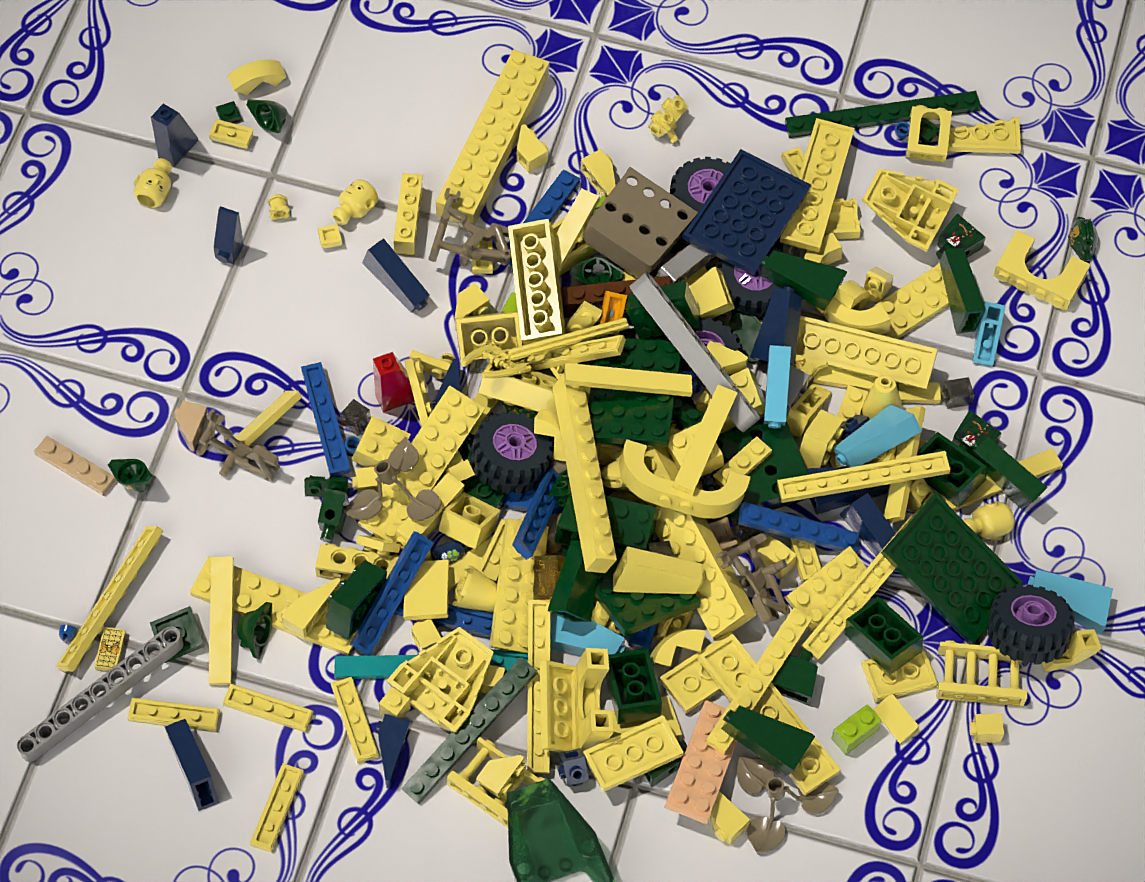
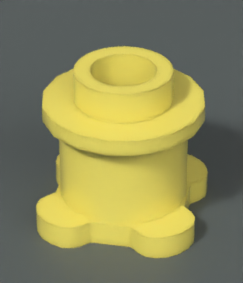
(278, 207)

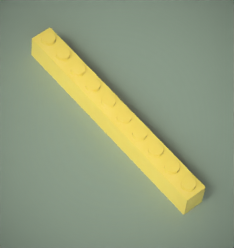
(584, 477)

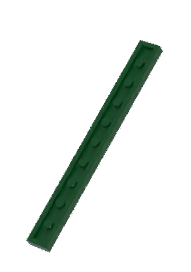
(882, 113)

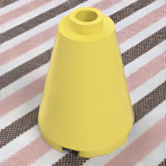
(880, 396)
(475, 591)

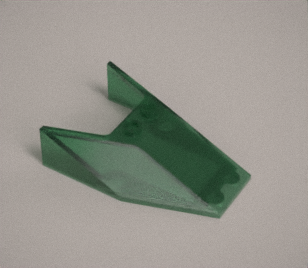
(551, 837)

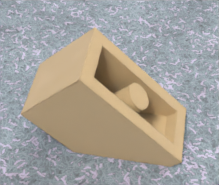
(191, 422)

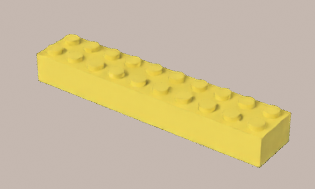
(494, 134)
(530, 391)
(722, 597)

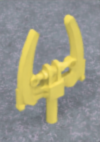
(499, 358)

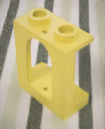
(927, 152)

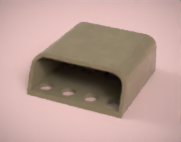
(635, 227)

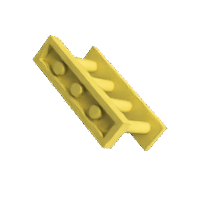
(970, 691)
(478, 794)

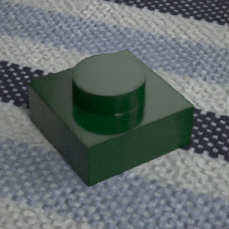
(228, 112)
(928, 131)

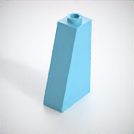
(777, 386)
(877, 436)
(1088, 600)
(577, 636)

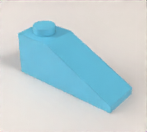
(988, 334)

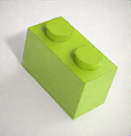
(856, 729)

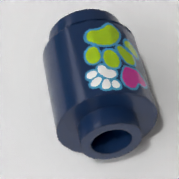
(449, 551)

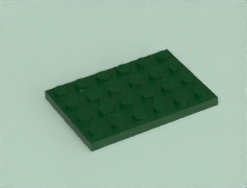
(634, 414)
(950, 566)
(634, 609)

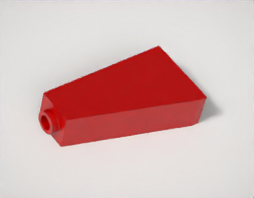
(391, 382)

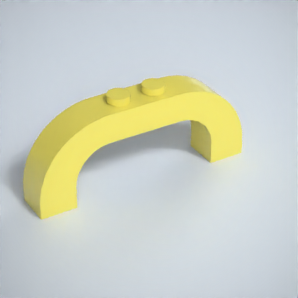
(871, 320)
(660, 490)

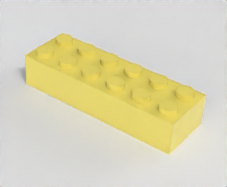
(536, 281)

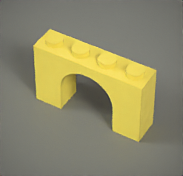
(1057, 291)
(593, 724)

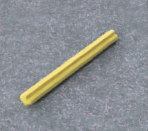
(568, 339)

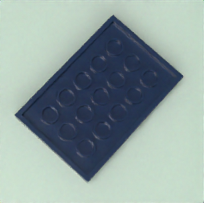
(747, 212)

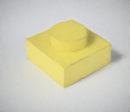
(329, 236)

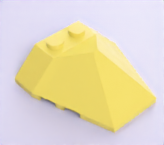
(910, 205)
(445, 678)

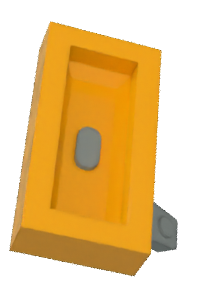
(613, 308)

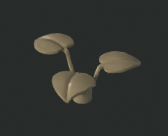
(402, 458)
(757, 774)

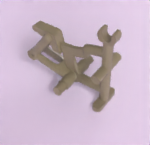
(470, 249)
(238, 455)
(760, 580)

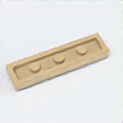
(74, 465)

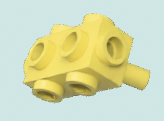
(665, 119)

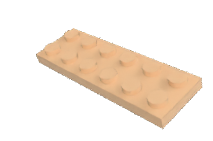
(700, 769)

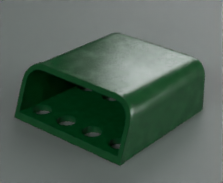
(780, 464)

